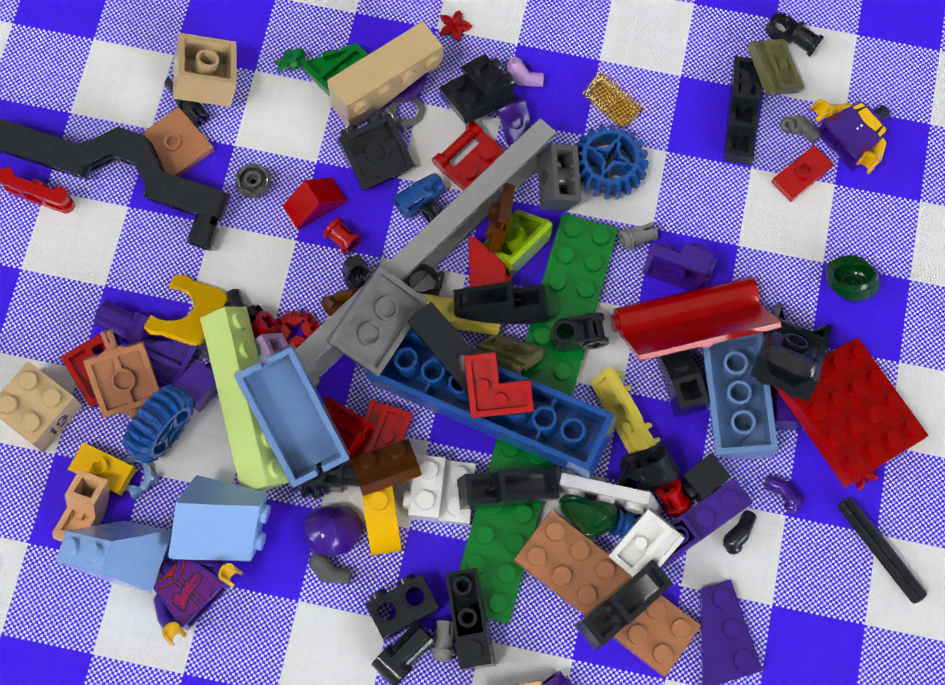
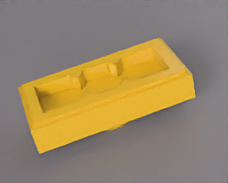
(103, 465)

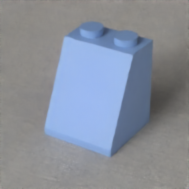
(218, 521)
(117, 552)

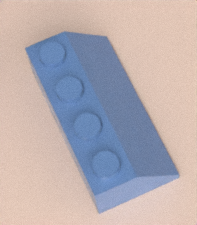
(738, 402)

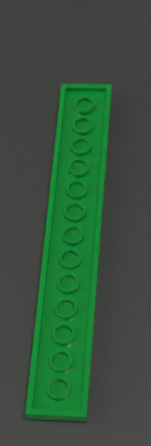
(572, 289)

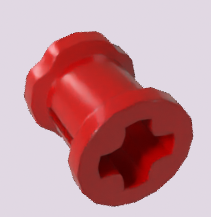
(342, 236)
(264, 324)
(674, 497)

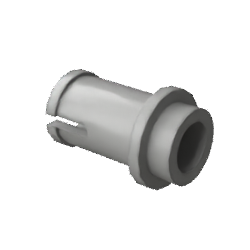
(631, 237)
(444, 642)

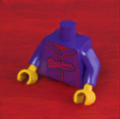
(188, 592)

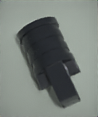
(355, 271)

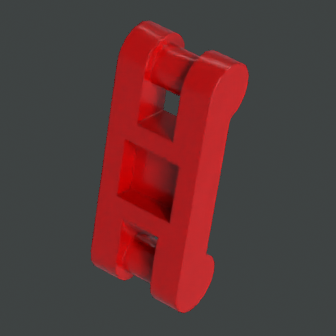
(36, 192)

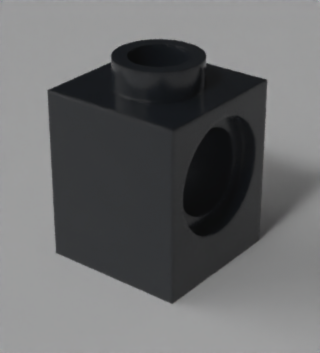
(704, 479)

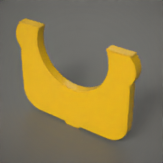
(189, 329)

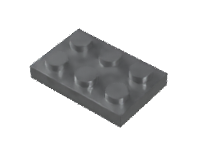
(376, 320)

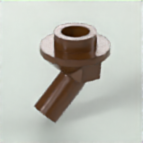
(332, 303)

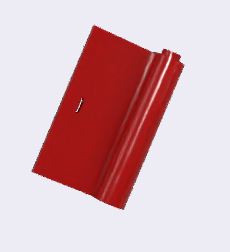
(693, 319)

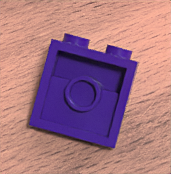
(683, 269)

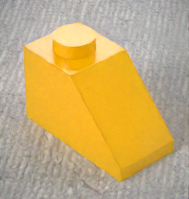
(382, 522)

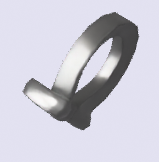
(403, 124)

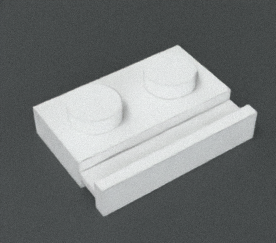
(646, 540)

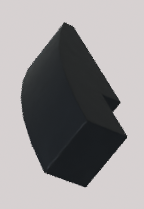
(502, 304)
(442, 342)
(507, 488)
(623, 605)

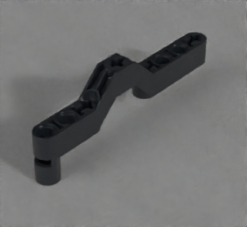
(131, 148)

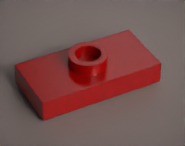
(802, 173)

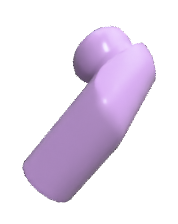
(521, 75)

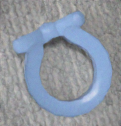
(150, 479)

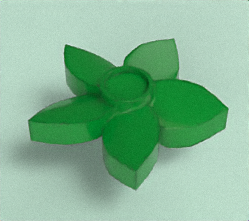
(290, 59)

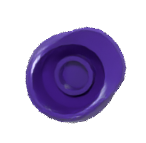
(332, 529)

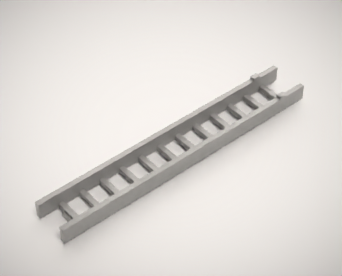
(440, 235)

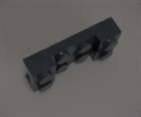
(791, 357)

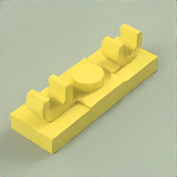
(628, 419)

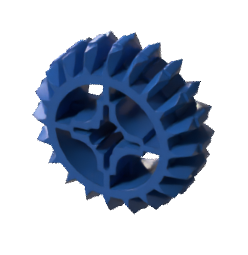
(633, 171)
(158, 423)

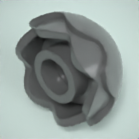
(253, 172)

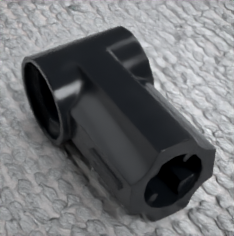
(397, 659)

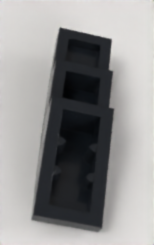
(742, 112)

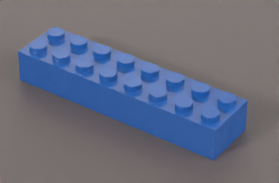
(558, 430)

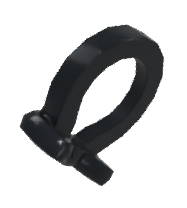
(437, 277)

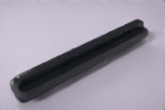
(882, 550)

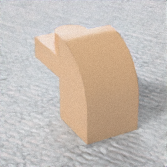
(85, 504)

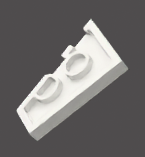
(620, 496)

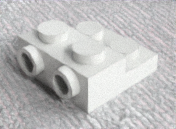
(435, 492)

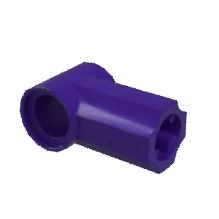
(124, 323)

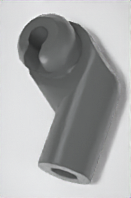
(800, 125)
(326, 572)

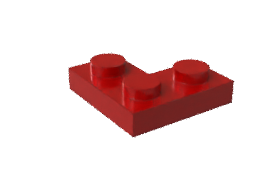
(491, 396)

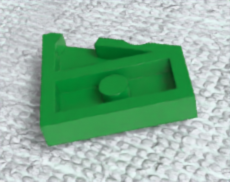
(331, 63)

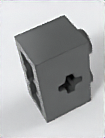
(559, 177)

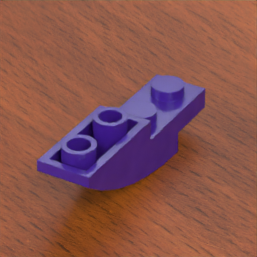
(708, 516)

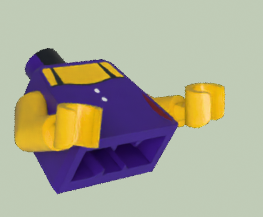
(854, 132)

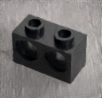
(406, 614)

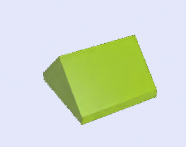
(523, 240)

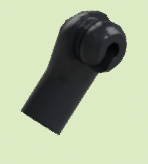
(235, 300)
(739, 533)

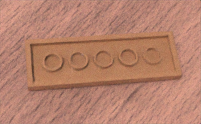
(586, 575)

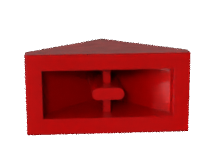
(313, 200)

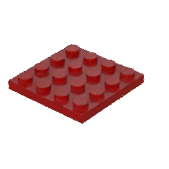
(855, 414)

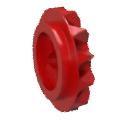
(294, 319)

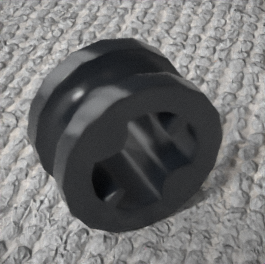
(431, 210)

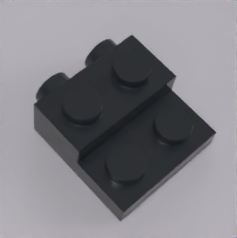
(479, 89)
(375, 150)

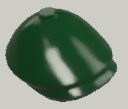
(852, 278)
(589, 516)

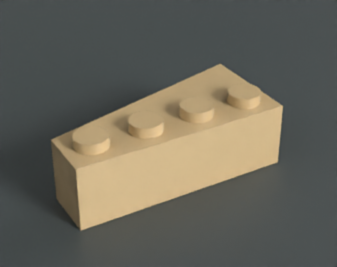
(384, 74)

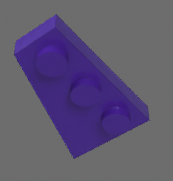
(725, 638)

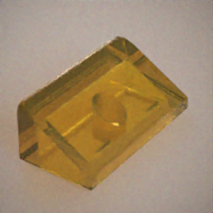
(613, 100)

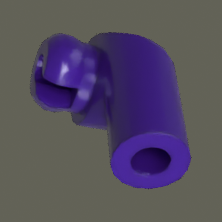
(788, 490)

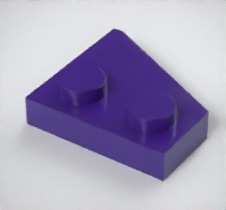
(168, 358)

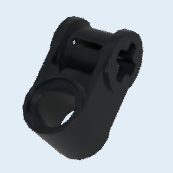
(585, 333)
(650, 467)

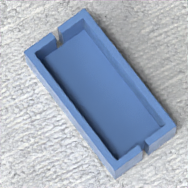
(292, 415)

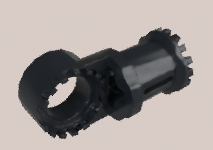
(794, 33)

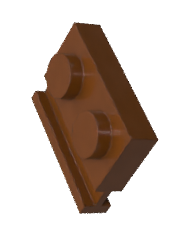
(500, 215)
(386, 467)

